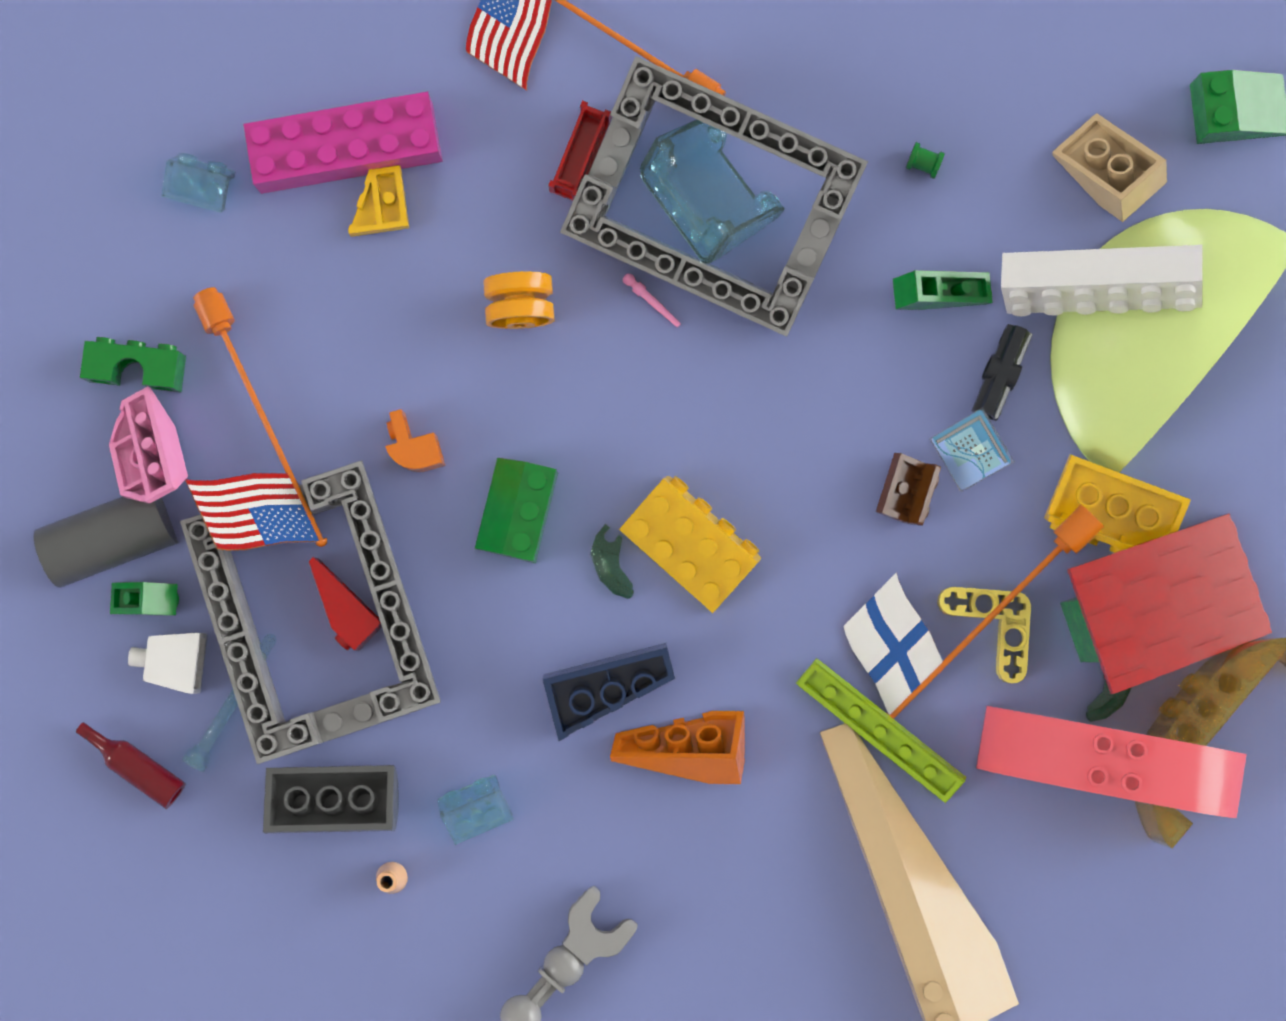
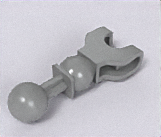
(566, 962)

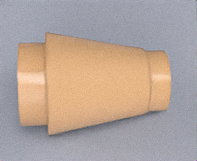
(396, 872)

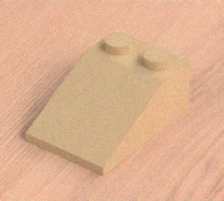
(1112, 166)

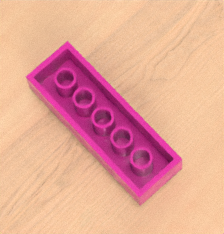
(342, 142)

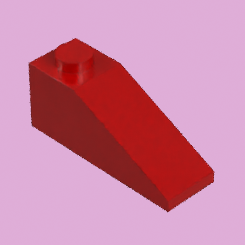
(345, 610)

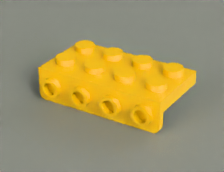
(1124, 505)
(691, 542)

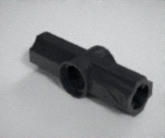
(1002, 371)

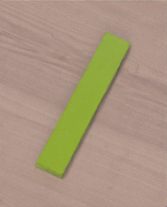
(881, 730)

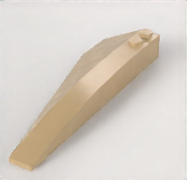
(937, 932)

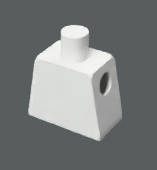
(172, 661)

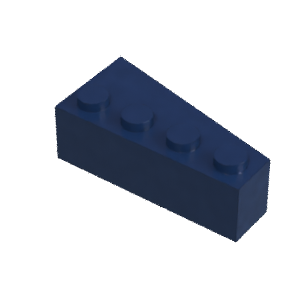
(603, 686)

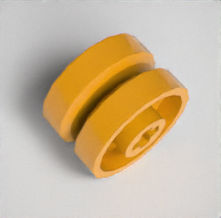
(518, 300)

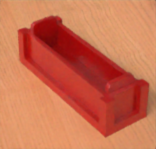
(580, 151)

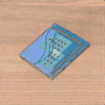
(971, 450)

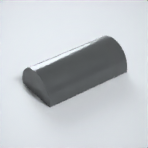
(102, 539)
(331, 799)

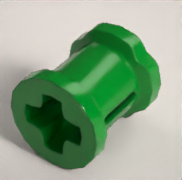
(925, 160)

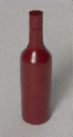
(135, 767)

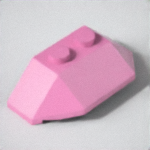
(146, 449)

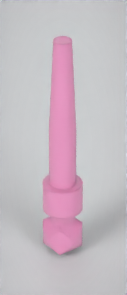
(640, 290)

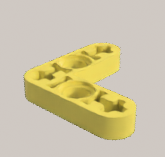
(1007, 621)

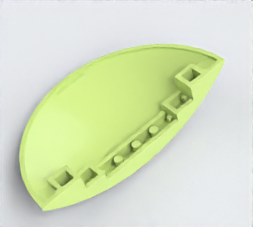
(1133, 369)

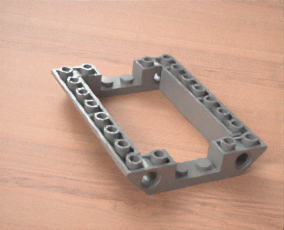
(591, 226)
(240, 643)

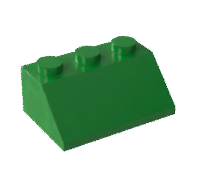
(516, 509)

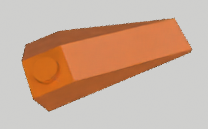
(697, 749)

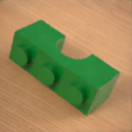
(105, 362)

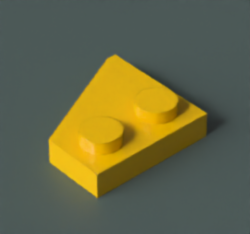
(381, 204)

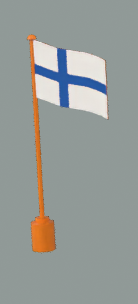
(899, 646)

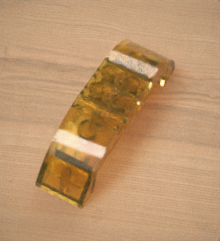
(1218, 691)

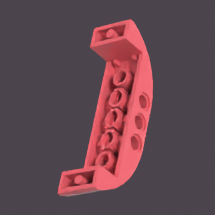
(1112, 762)

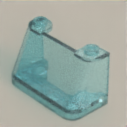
(705, 191)

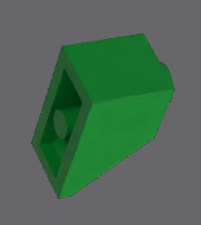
(144, 598)

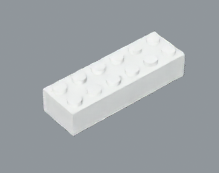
(1102, 280)

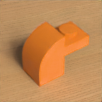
(411, 453)

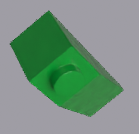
(941, 289)

